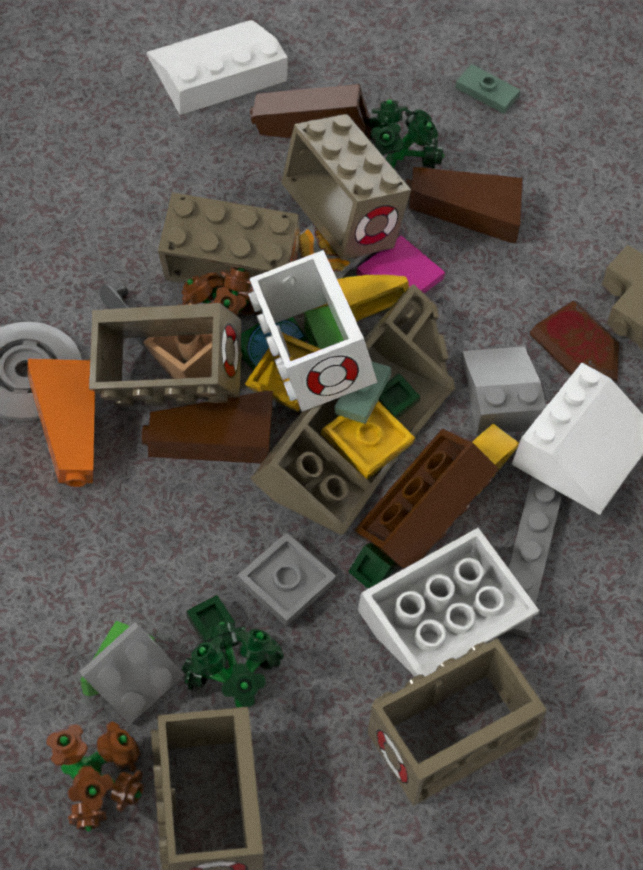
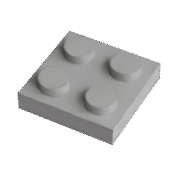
(286, 579)
(132, 673)

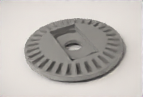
(18, 344)

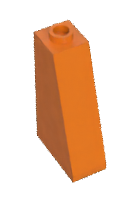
(66, 415)

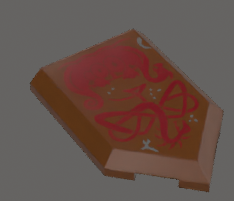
(577, 338)

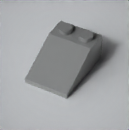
(503, 388)

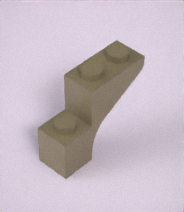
(625, 279)

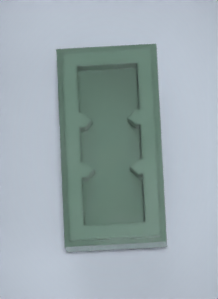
(487, 88)
(361, 403)

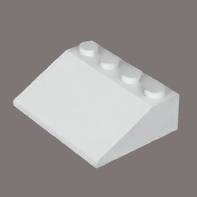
(219, 65)
(584, 440)
(446, 604)

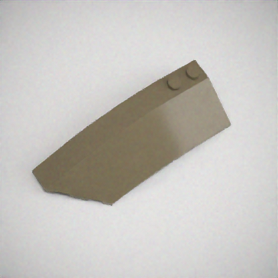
(308, 471)

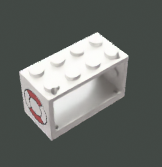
(326, 372)

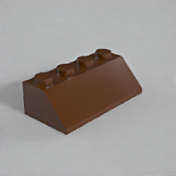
(427, 498)

